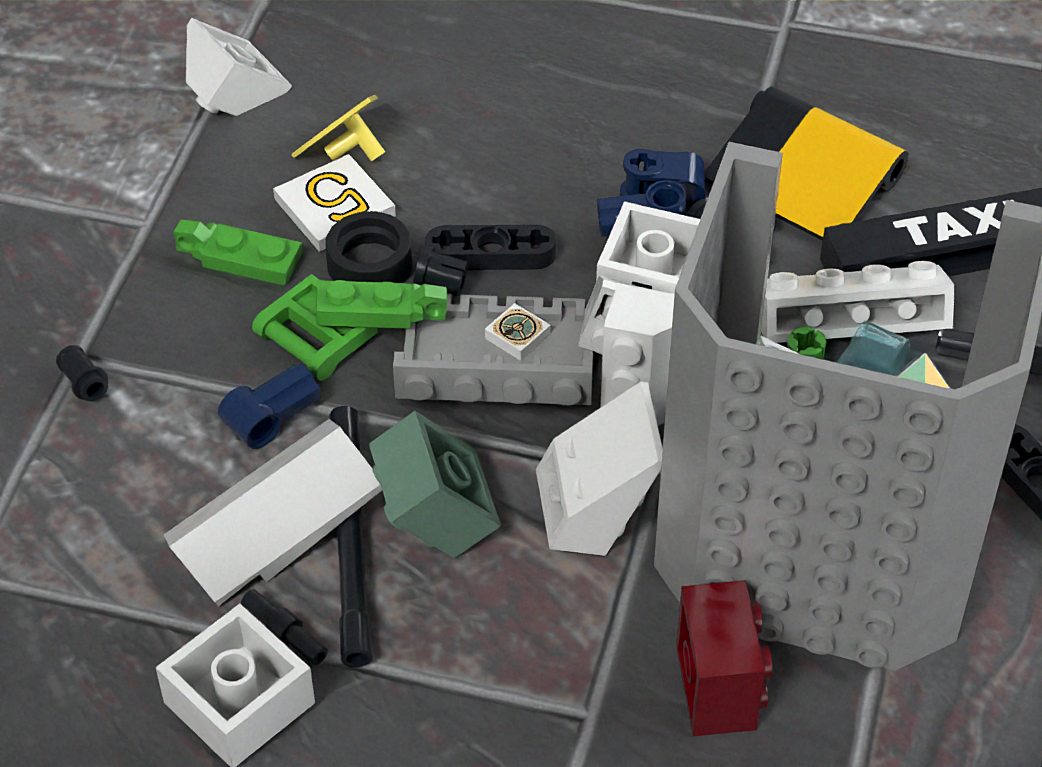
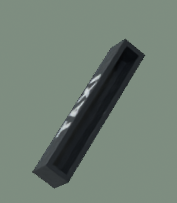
(952, 236)

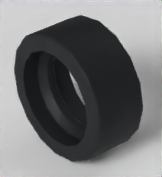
(366, 229)

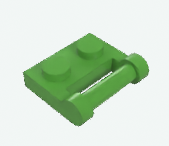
(300, 307)

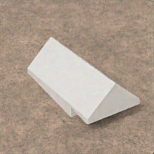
(274, 512)

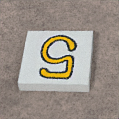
(328, 195)

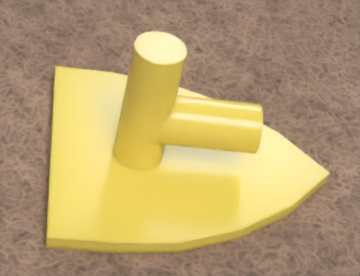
(356, 134)

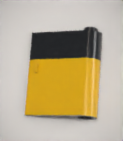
(826, 162)

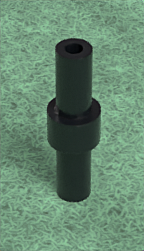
(284, 626)

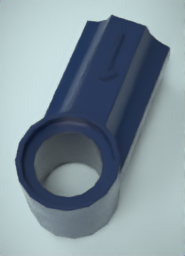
(661, 195)
(260, 412)

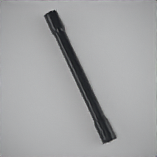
(354, 620)

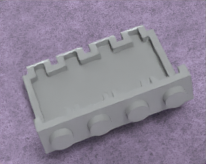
(457, 363)

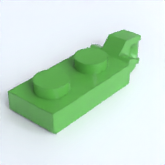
(239, 250)
(378, 304)

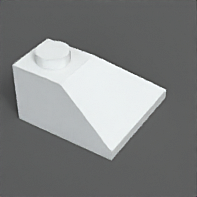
(229, 71)

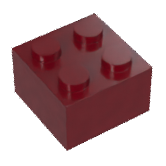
(722, 657)

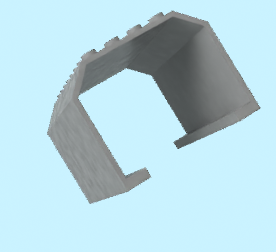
(821, 481)

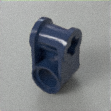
(679, 167)

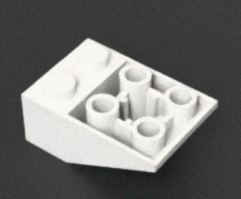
(600, 473)

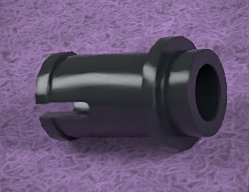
(87, 380)

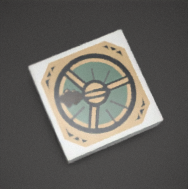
(517, 331)

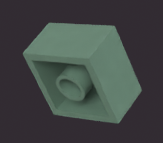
(433, 485)

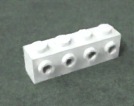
(841, 301)

